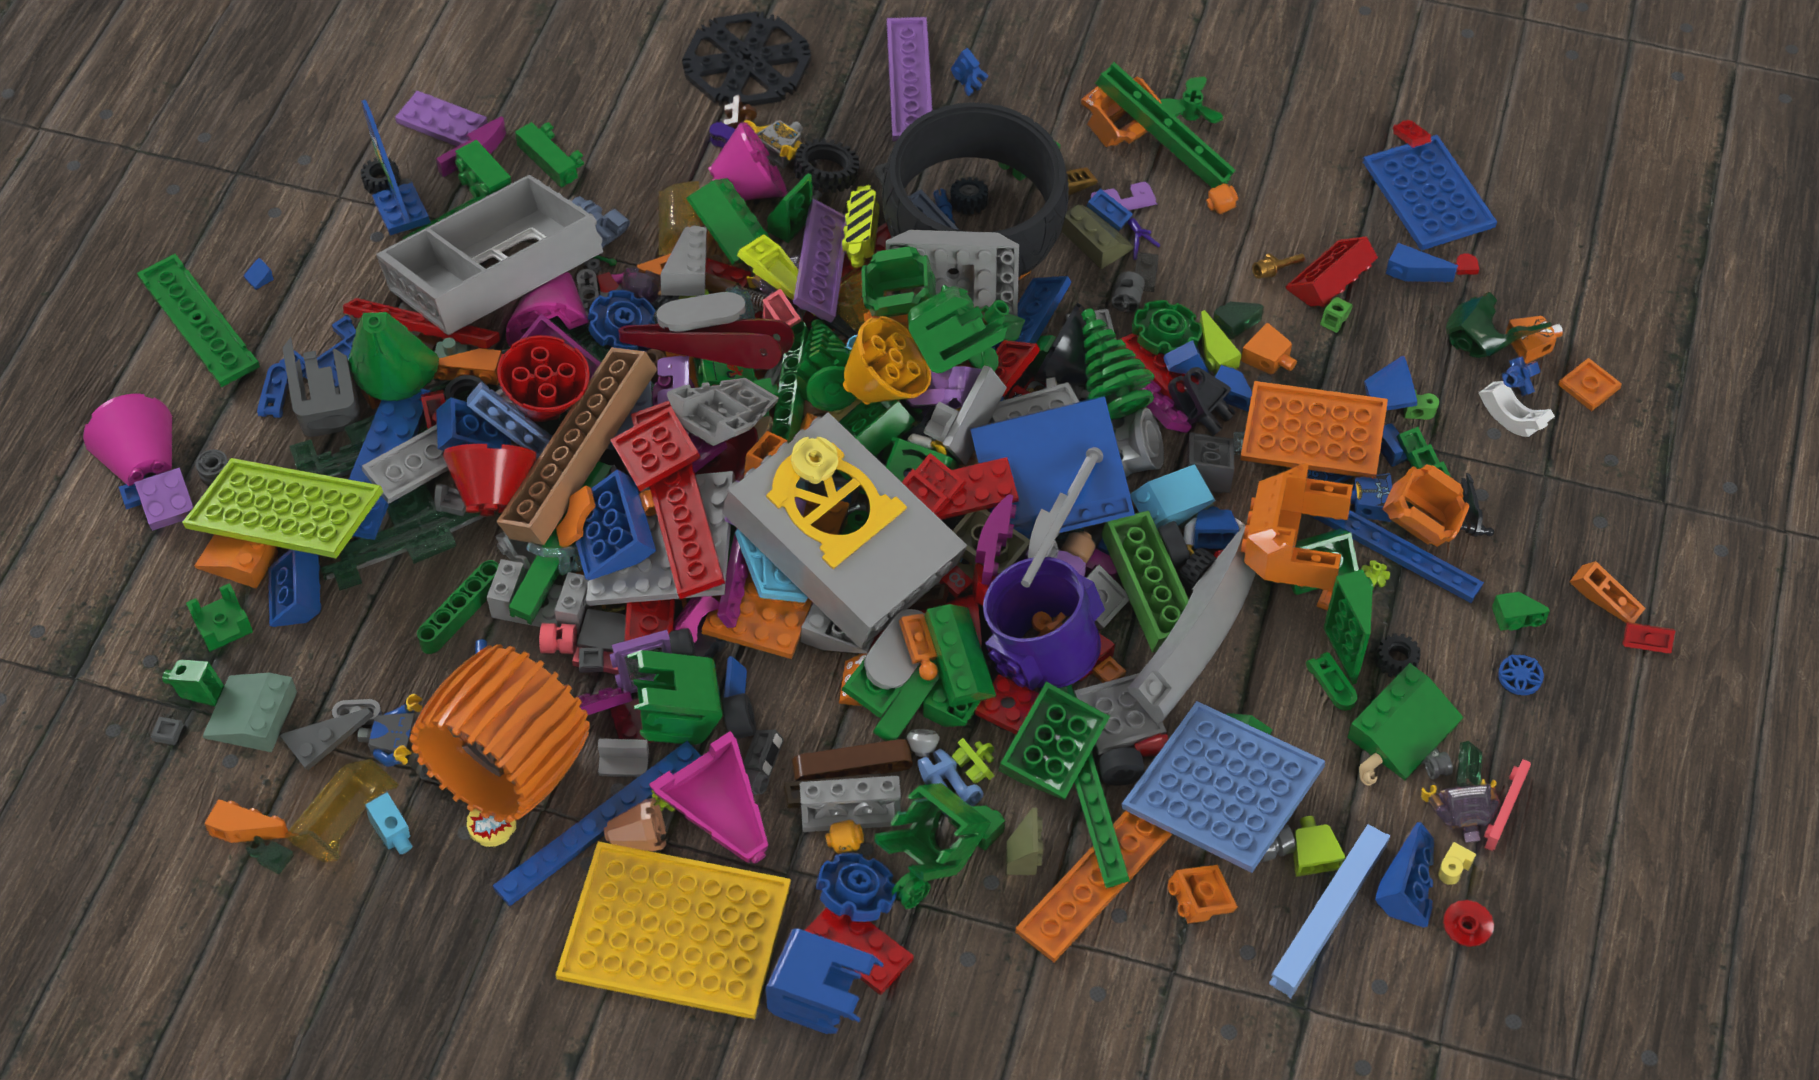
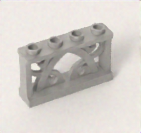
(865, 800)

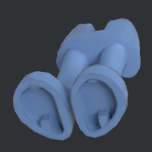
(946, 768)

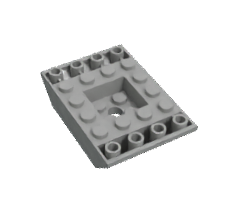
(984, 261)

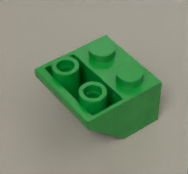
(939, 711)

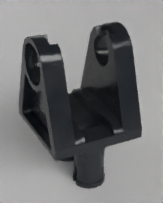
(1201, 399)

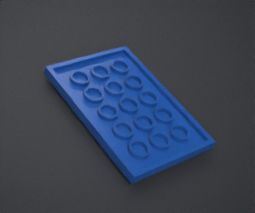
(1429, 193)

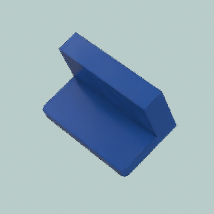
(1391, 447)

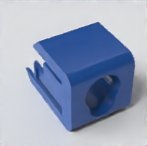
(812, 985)

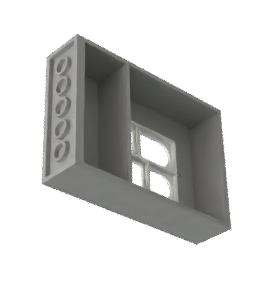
(441, 266)

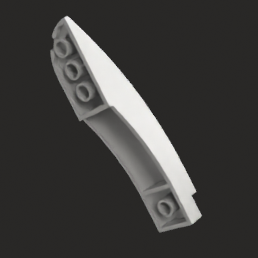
(1197, 633)

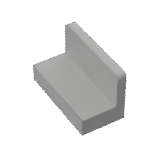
(623, 757)

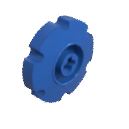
(616, 311)
(856, 887)

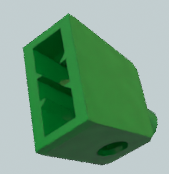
(195, 681)

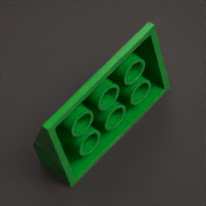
(876, 425)
(1350, 620)
(1405, 722)
(1053, 742)

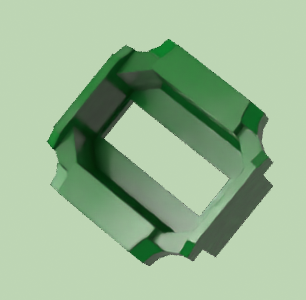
(896, 271)

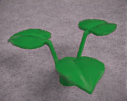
(995, 311)

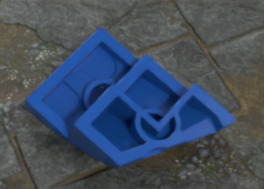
(1394, 384)

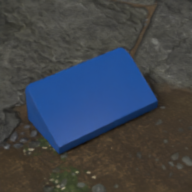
(735, 678)

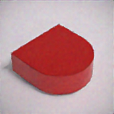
(1467, 264)

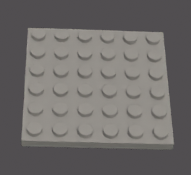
(653, 576)

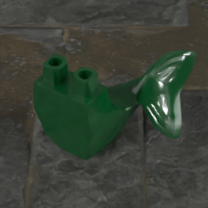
(1473, 329)

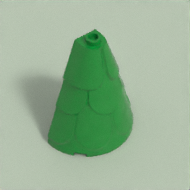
(390, 359)

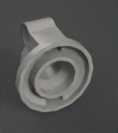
(1139, 442)

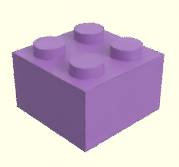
(164, 498)

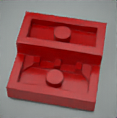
(933, 483)

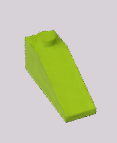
(1216, 346)

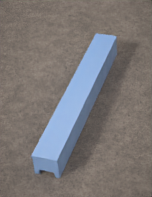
(1329, 910)

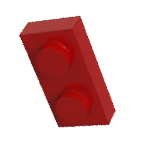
(1411, 133)
(1648, 637)

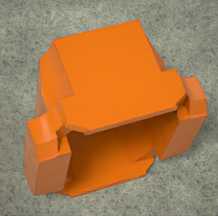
(1102, 126)
(1434, 495)

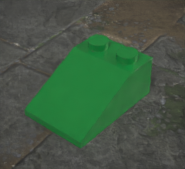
(792, 211)

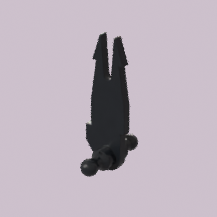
(1474, 515)

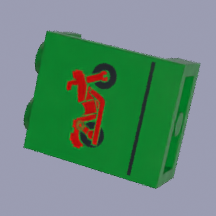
(715, 372)

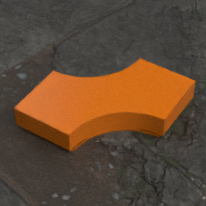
(580, 506)

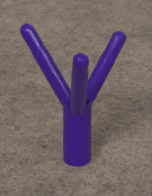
(1138, 233)

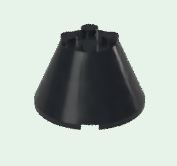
(1067, 353)

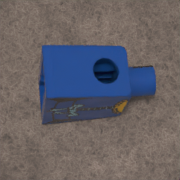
(1370, 496)

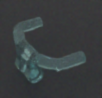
(562, 553)

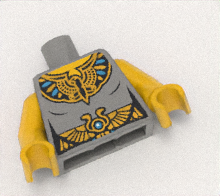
(779, 140)

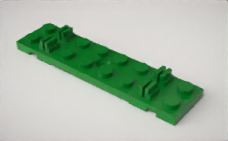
(211, 335)

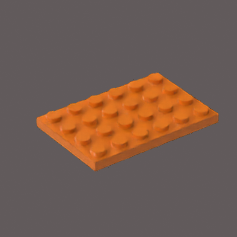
(1314, 427)

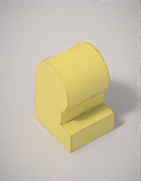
(1454, 862)

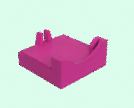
(693, 612)

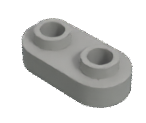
(349, 706)

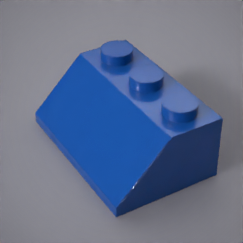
(294, 588)

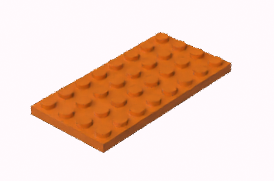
(773, 623)

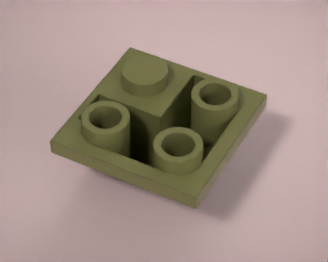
(1025, 846)

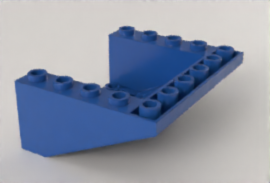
(1046, 456)

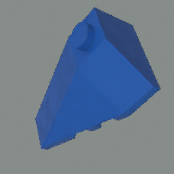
(1407, 881)

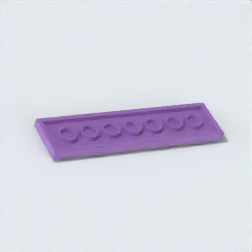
(908, 71)
(821, 262)

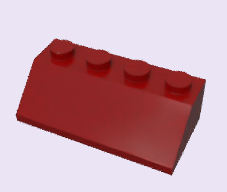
(1333, 271)

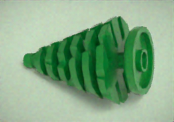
(822, 369)
(1114, 370)

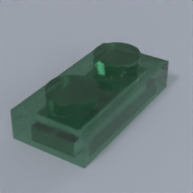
(1469, 765)

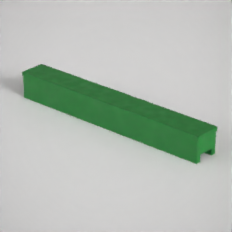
(1165, 126)
(545, 569)

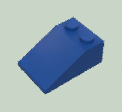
(461, 426)

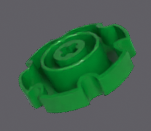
(1165, 326)

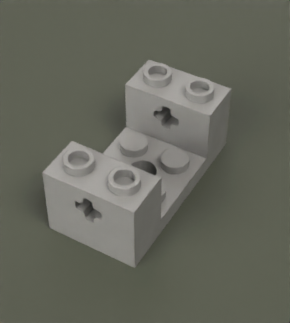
(565, 605)

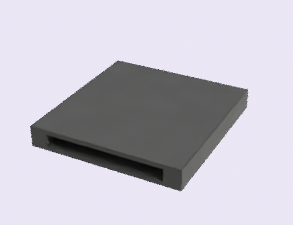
(602, 630)

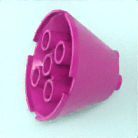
(747, 166)

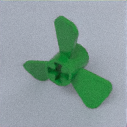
(1191, 104)

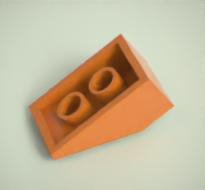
(237, 559)

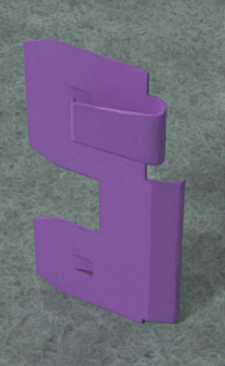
(1138, 201)
(673, 366)

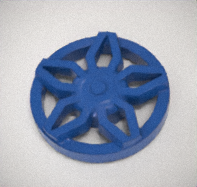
(1520, 674)

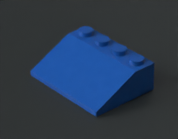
(616, 530)

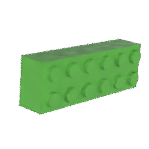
(1146, 574)

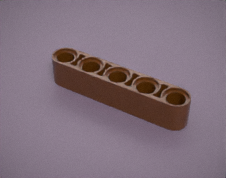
(854, 761)

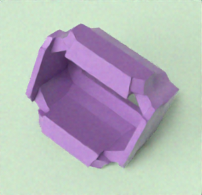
(947, 387)

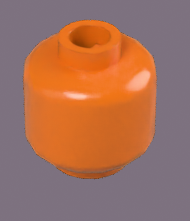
(1222, 198)

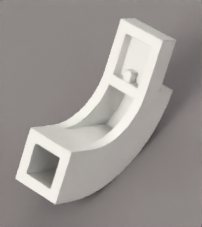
(1511, 412)

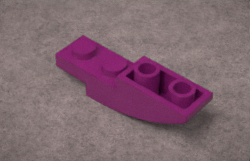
(488, 136)
(994, 536)

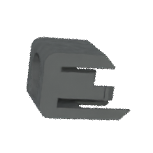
(329, 407)

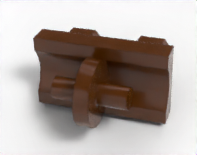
(738, 112)

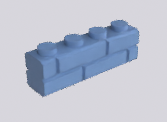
(508, 419)

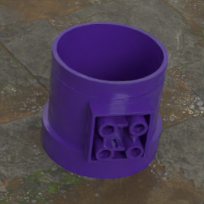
(1058, 656)

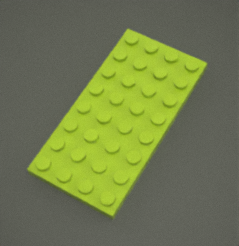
(283, 507)

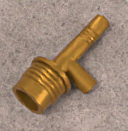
(1268, 266)

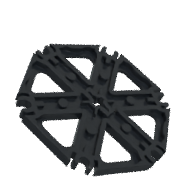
(740, 70)

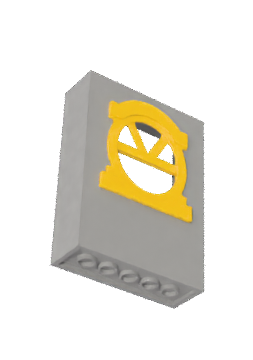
(853, 576)

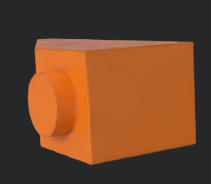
(1606, 592)

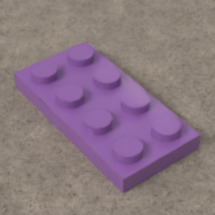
(439, 118)

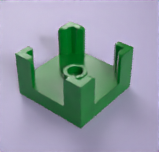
(221, 620)

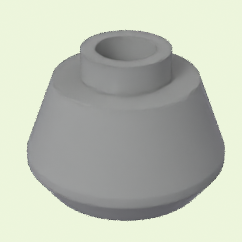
(922, 741)

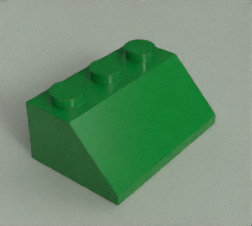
(1336, 542)

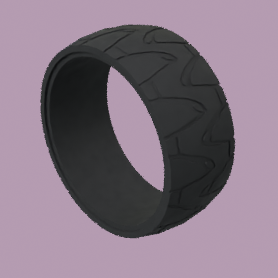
(984, 133)

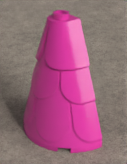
(718, 799)

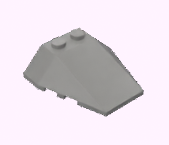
(722, 409)

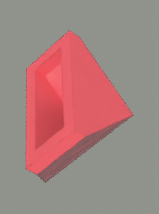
(779, 308)

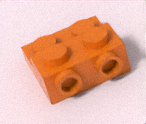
(1201, 893)

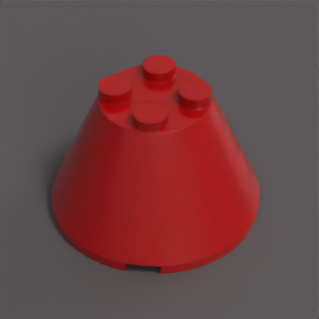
(543, 376)
(488, 475)

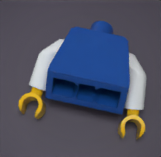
(1211, 529)

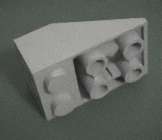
(824, 634)

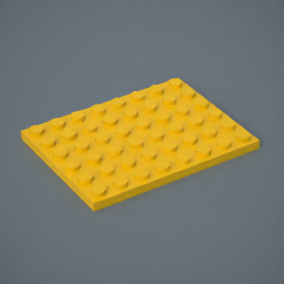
(674, 930)

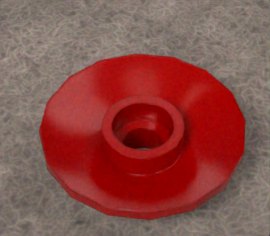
(1470, 914)

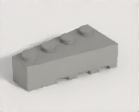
(686, 266)

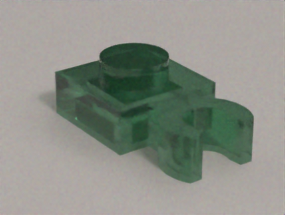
(272, 857)

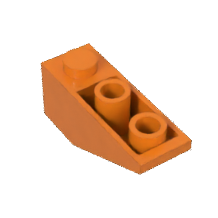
(477, 362)
(237, 824)

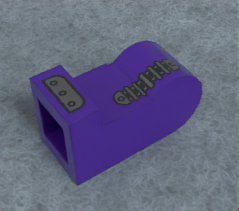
(720, 134)

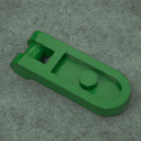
(1333, 681)

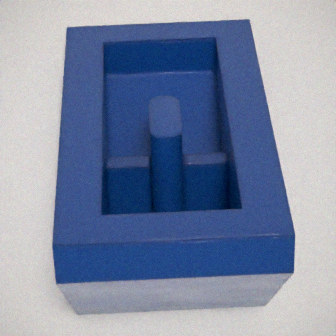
(1184, 358)

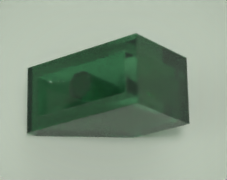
(1237, 317)

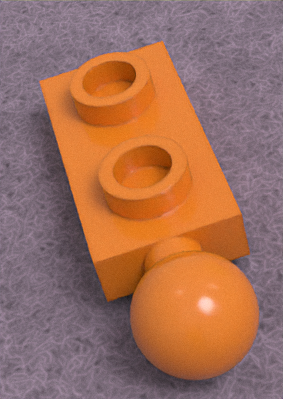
(919, 644)

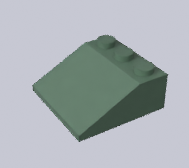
(252, 710)

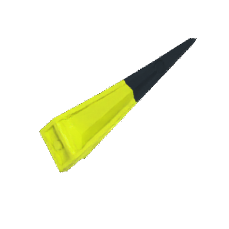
(778, 270)

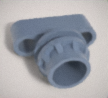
(609, 225)

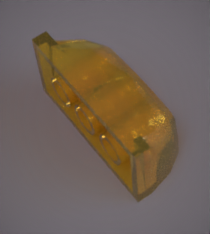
(675, 214)

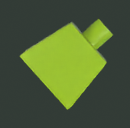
(1316, 848)

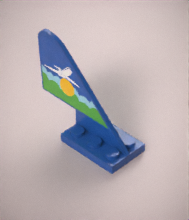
(398, 206)

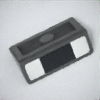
(763, 751)

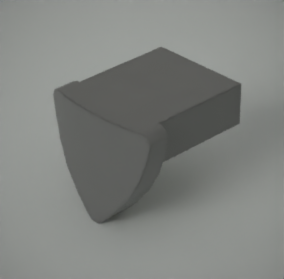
(448, 500)

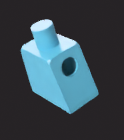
(389, 823)

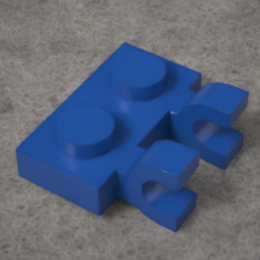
(966, 70)

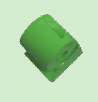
(1336, 314)
(1425, 409)

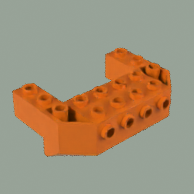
(1275, 526)

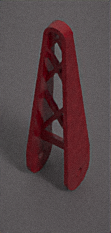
(732, 343)

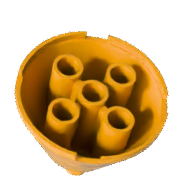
(885, 363)

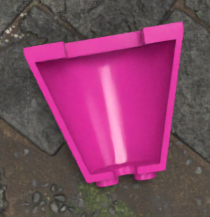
(551, 299)
(131, 436)

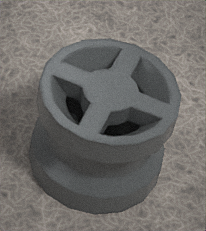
(1438, 765)

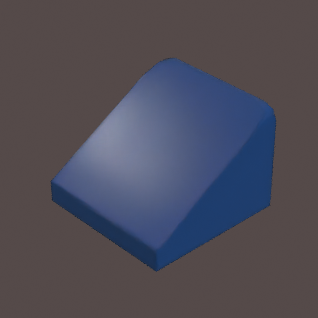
(258, 274)

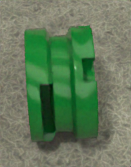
(911, 890)

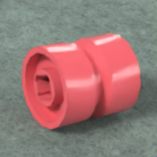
(550, 642)

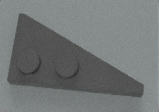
(317, 740)

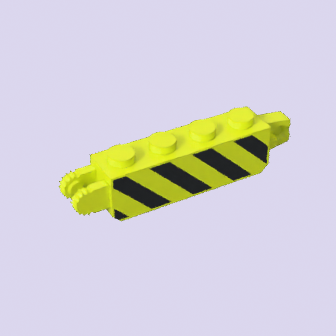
(861, 225)

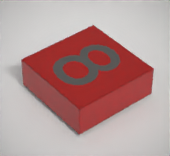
(956, 581)

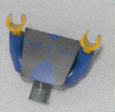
(391, 733)

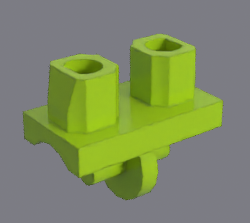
(979, 769)

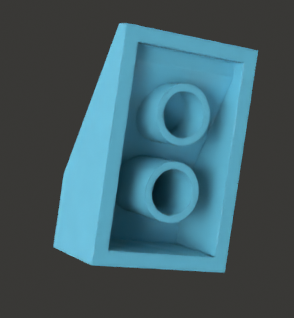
(1174, 496)

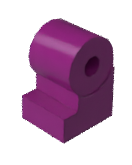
(1104, 561)

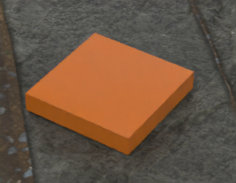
(1590, 384)

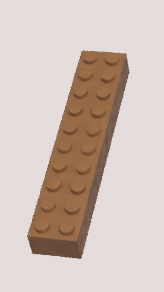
(577, 446)

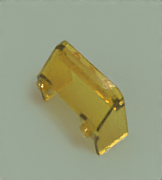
(338, 808)

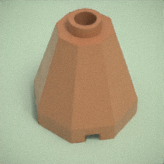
(638, 827)

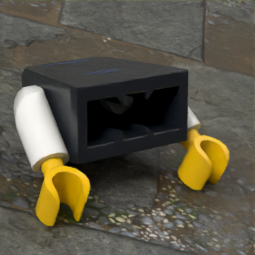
(916, 435)

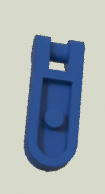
(274, 391)

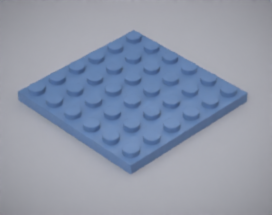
(1224, 786)

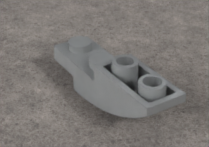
(1042, 527)

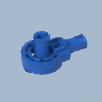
(1519, 375)

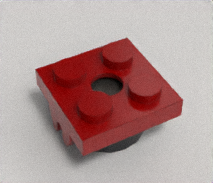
(1009, 706)

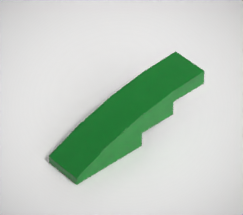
(1418, 451)

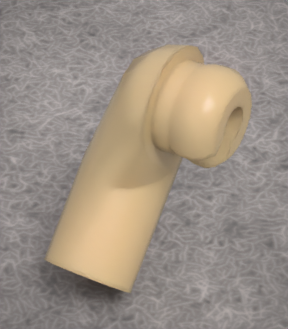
(1367, 768)

